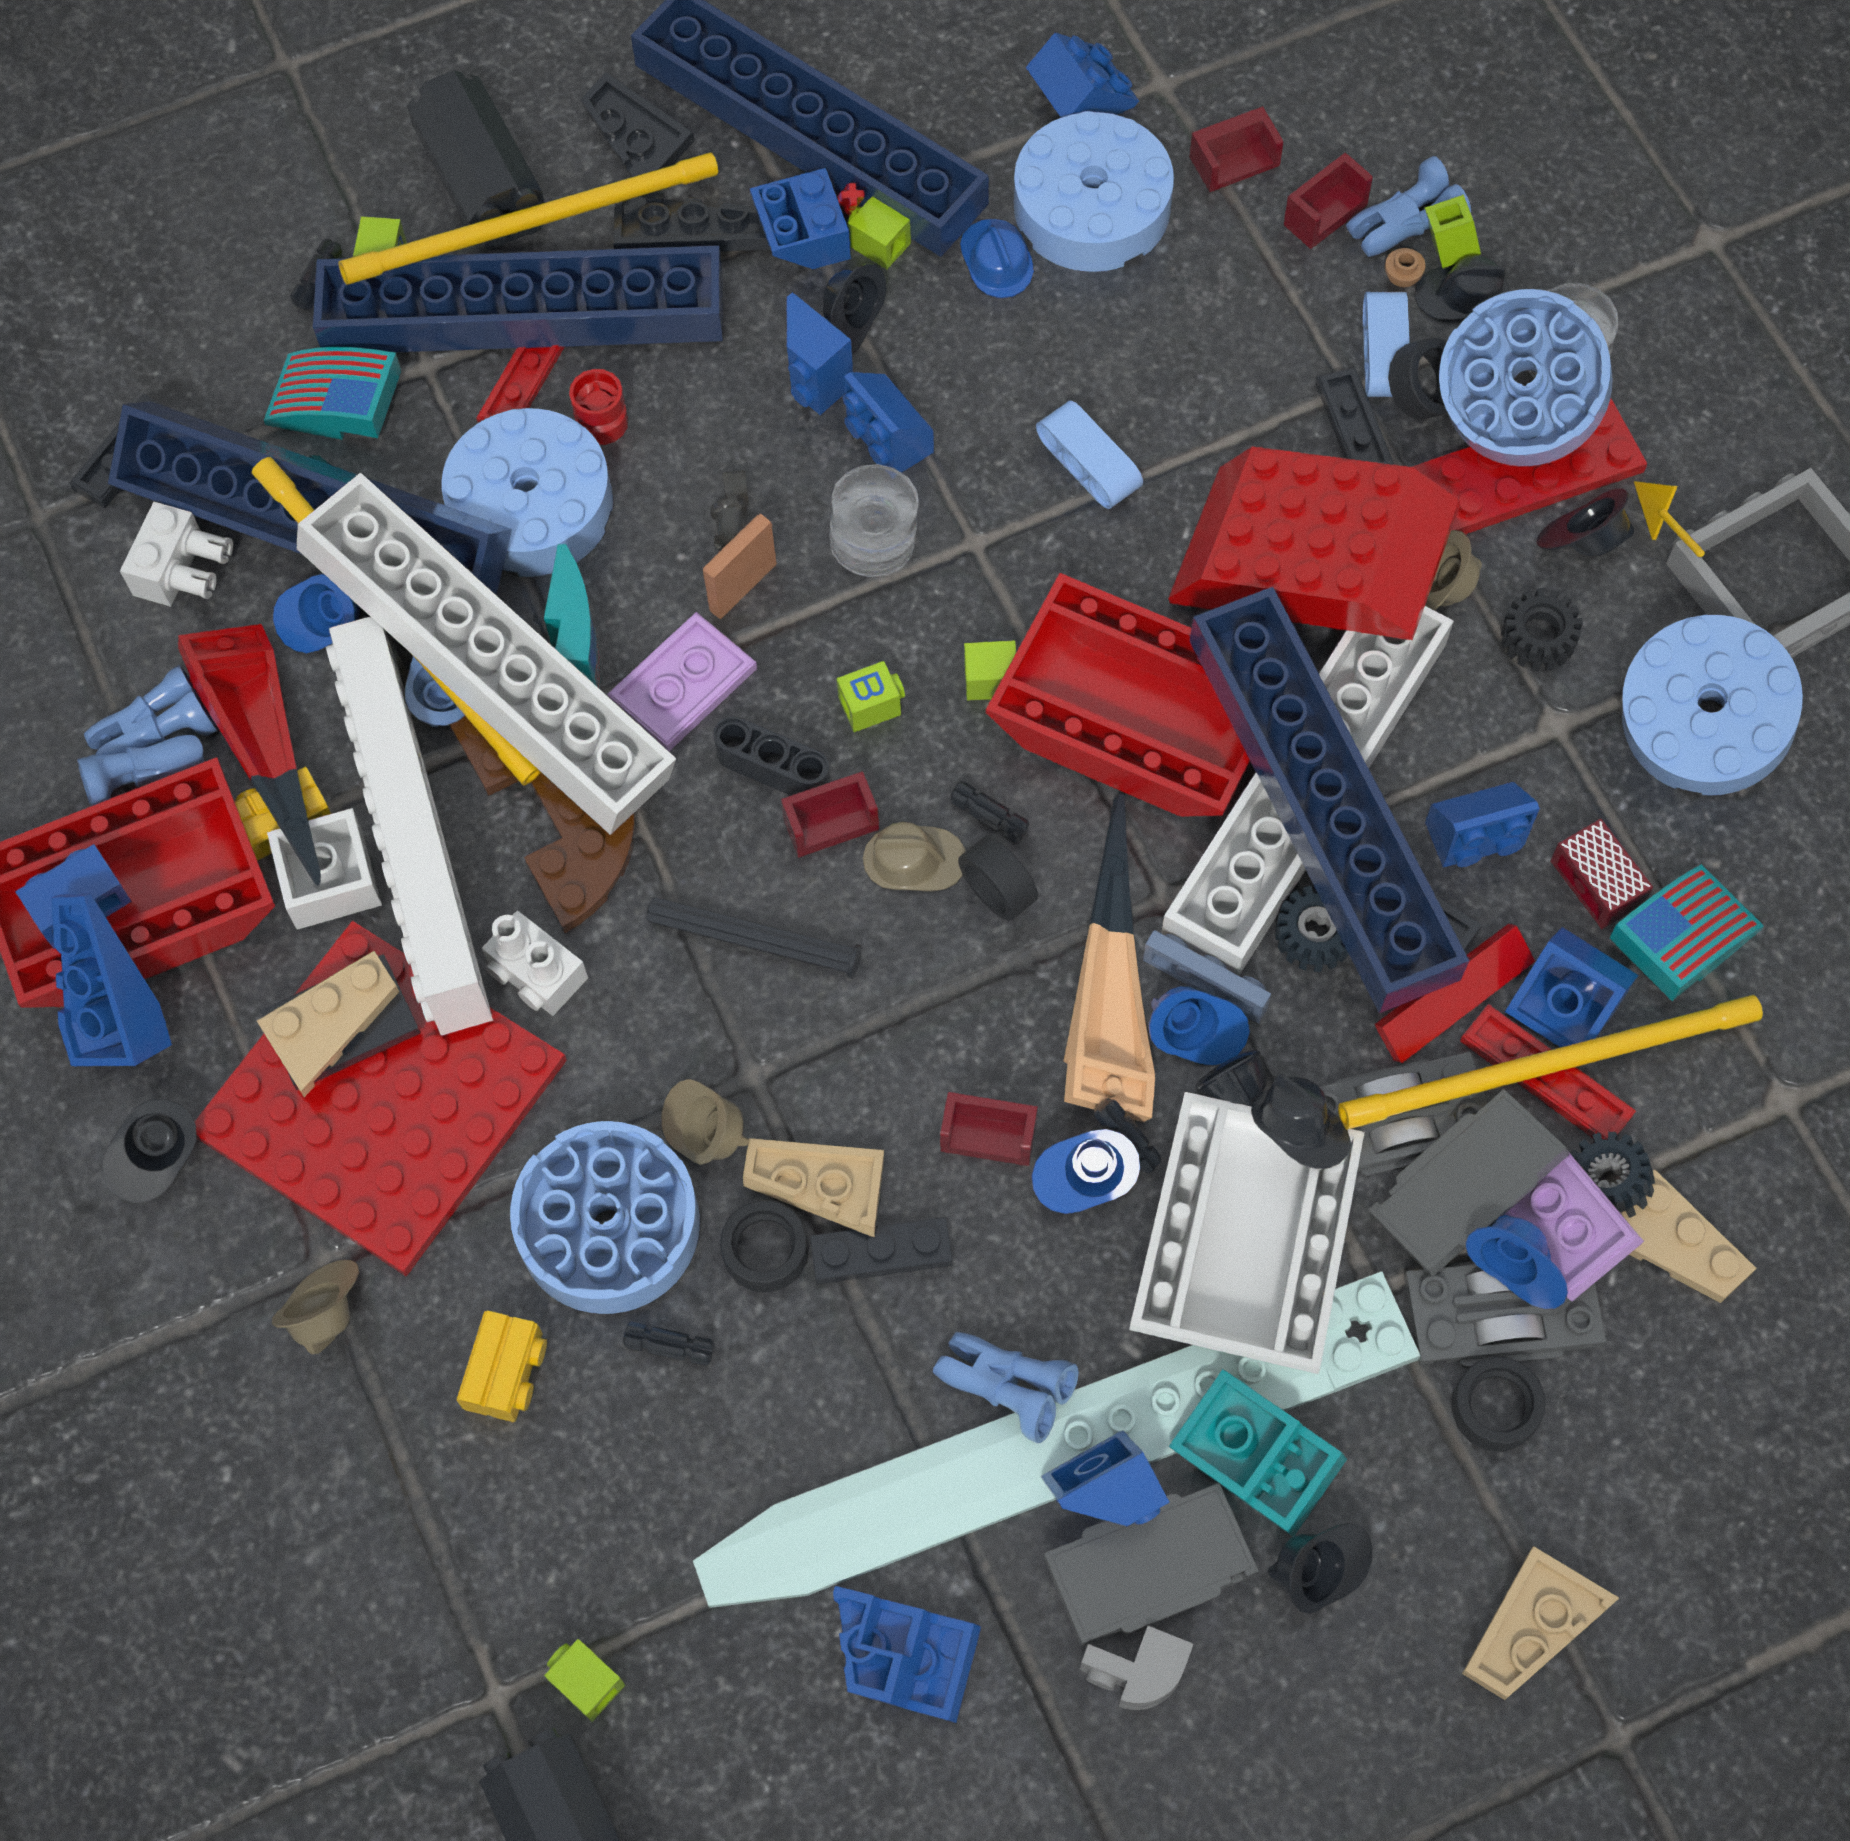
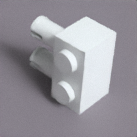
(163, 556)
(532, 963)

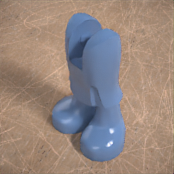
(1399, 216)
(140, 727)
(138, 765)
(996, 1380)

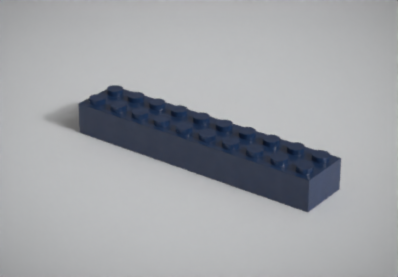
(810, 118)
(526, 301)
(210, 474)
(1328, 800)

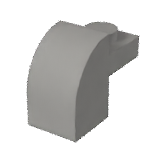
(1148, 1678)

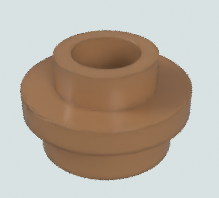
(1401, 275)

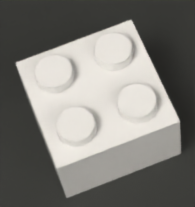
(345, 870)

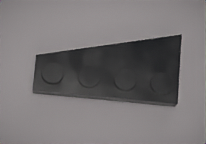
(668, 223)

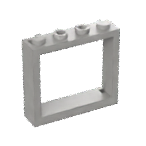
(1714, 596)

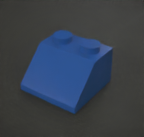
(816, 356)
(1570, 991)
(1109, 1483)

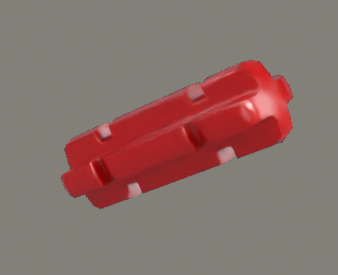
(850, 199)

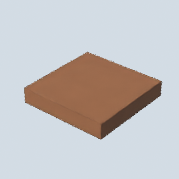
(739, 566)

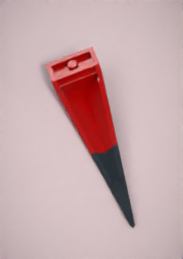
(242, 692)

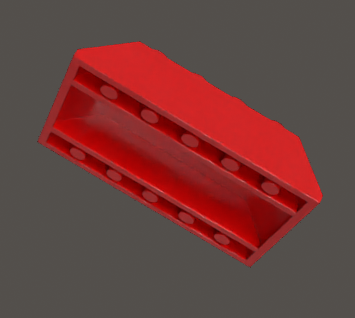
(1330, 534)
(1120, 702)
(176, 857)

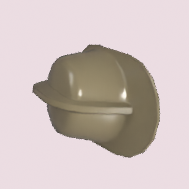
(1456, 573)
(913, 858)
(701, 1123)
(319, 1306)

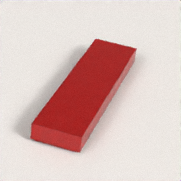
(520, 380)
(1426, 1017)
(1565, 1091)

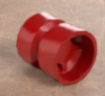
(599, 405)

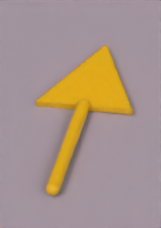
(1655, 503)

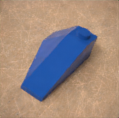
(107, 1004)

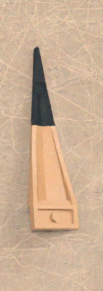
(1108, 1030)

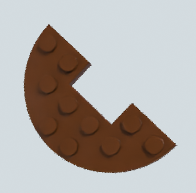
(582, 864)

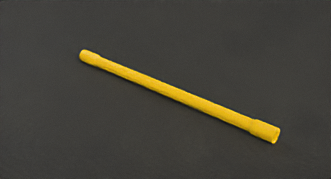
(376, 263)
(285, 492)
(1380, 1106)

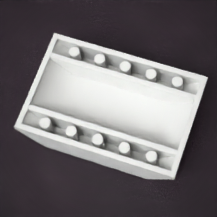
(1244, 1241)

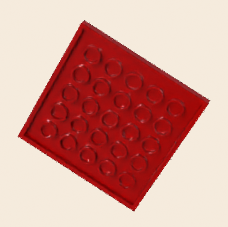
(389, 1139)

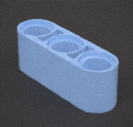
(1383, 334)
(1089, 454)

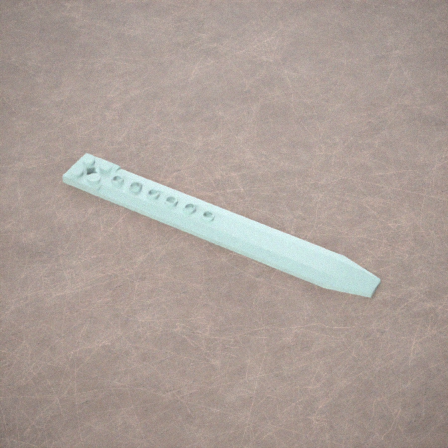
(998, 1471)

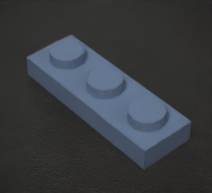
(1206, 974)

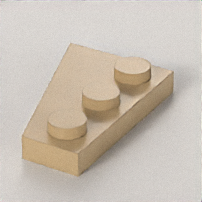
(323, 1020)
(820, 1179)
(1687, 1244)
(1534, 1622)

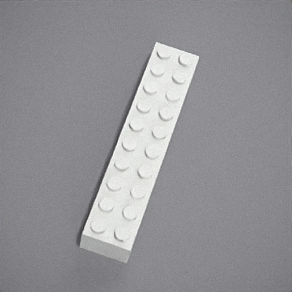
(485, 653)
(407, 828)
(1251, 859)

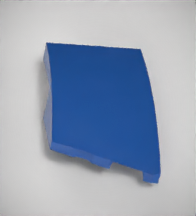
(905, 1654)

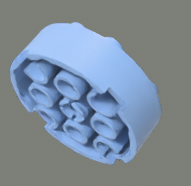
(1093, 191)
(1550, 413)
(535, 477)
(1719, 662)
(626, 1258)

